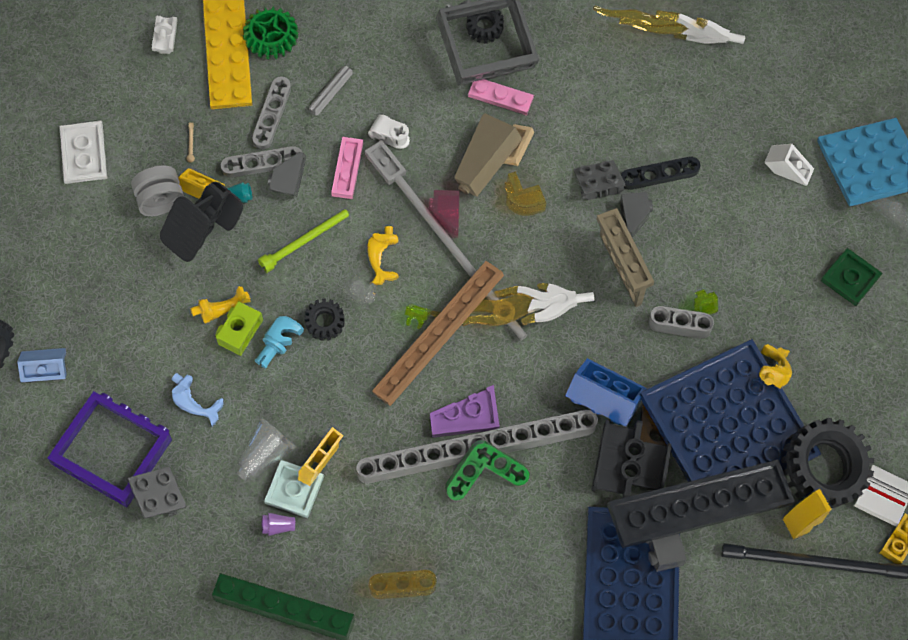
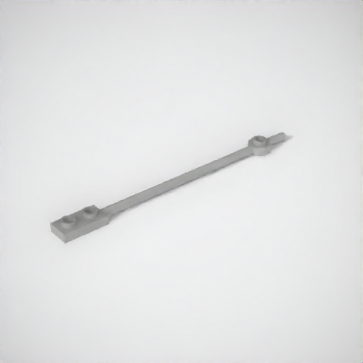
(393, 171)

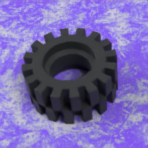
(485, 34)
(320, 308)

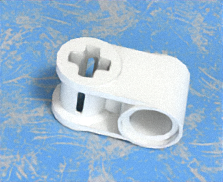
(390, 132)

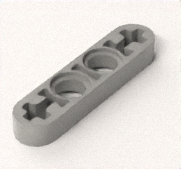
(268, 112)
(260, 157)

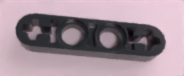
(659, 170)

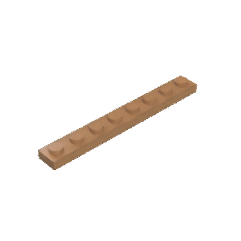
(437, 333)

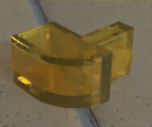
(523, 201)

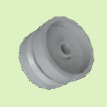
(156, 190)

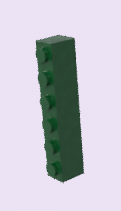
(283, 607)

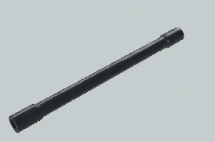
(742, 552)

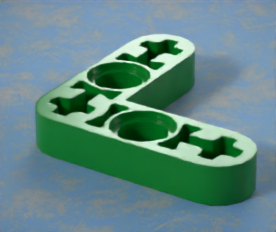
(480, 463)

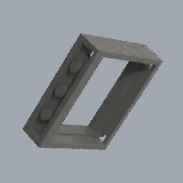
(494, 69)

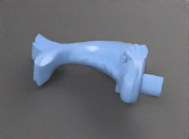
(182, 399)

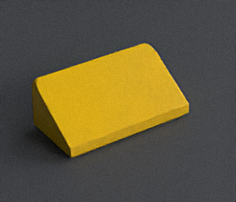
(194, 182)

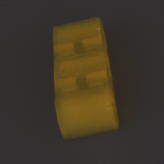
(412, 577)

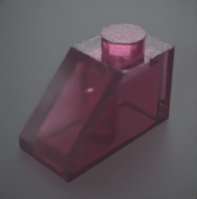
(446, 210)

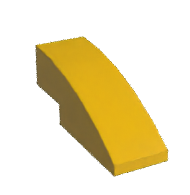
(807, 514)

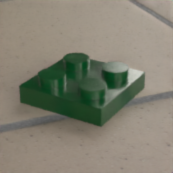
(851, 277)

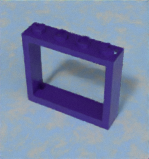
(124, 496)

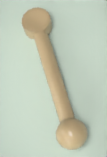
(190, 158)

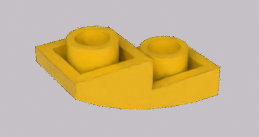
(897, 545)

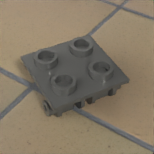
(599, 178)
(157, 493)

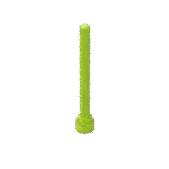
(269, 261)

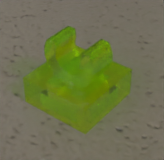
(706, 302)
(418, 313)

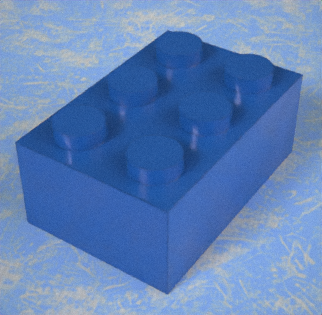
(605, 392)

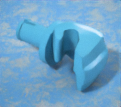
(275, 341)

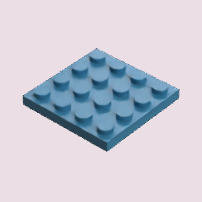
(868, 160)

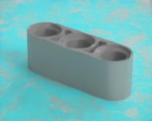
(691, 319)

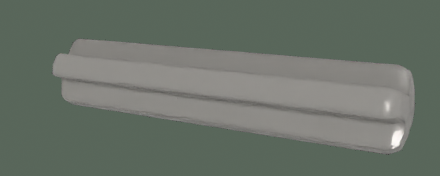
(330, 90)

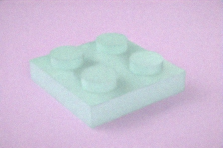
(290, 493)

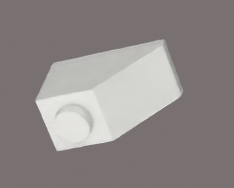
(789, 163)

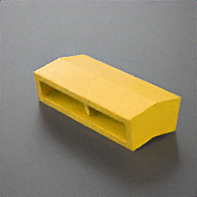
(306, 473)

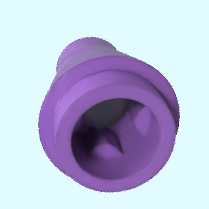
(277, 524)

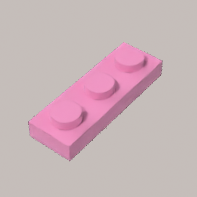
(501, 96)
(347, 168)

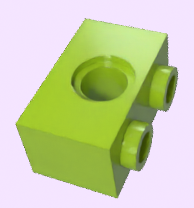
(238, 340)

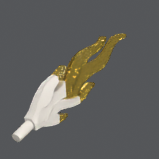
(674, 23)
(551, 302)

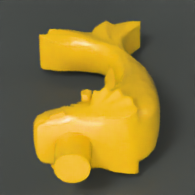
(375, 247)
(211, 311)
(781, 373)

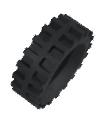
(847, 445)

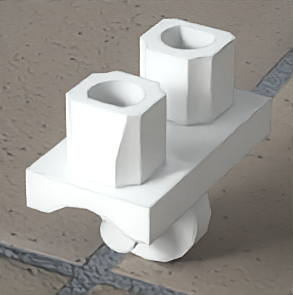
(164, 34)

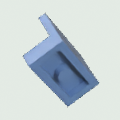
(42, 365)

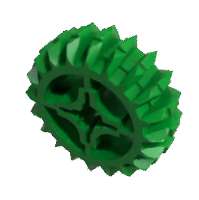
(273, 42)

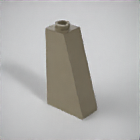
(486, 154)

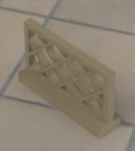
(625, 255)

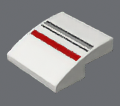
(885, 496)

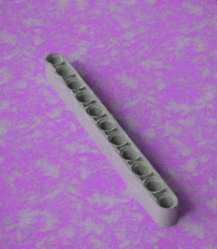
(464, 443)

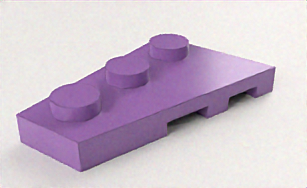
(470, 415)

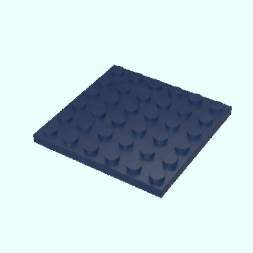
(723, 415)

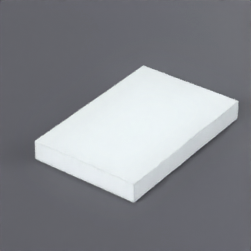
(83, 152)

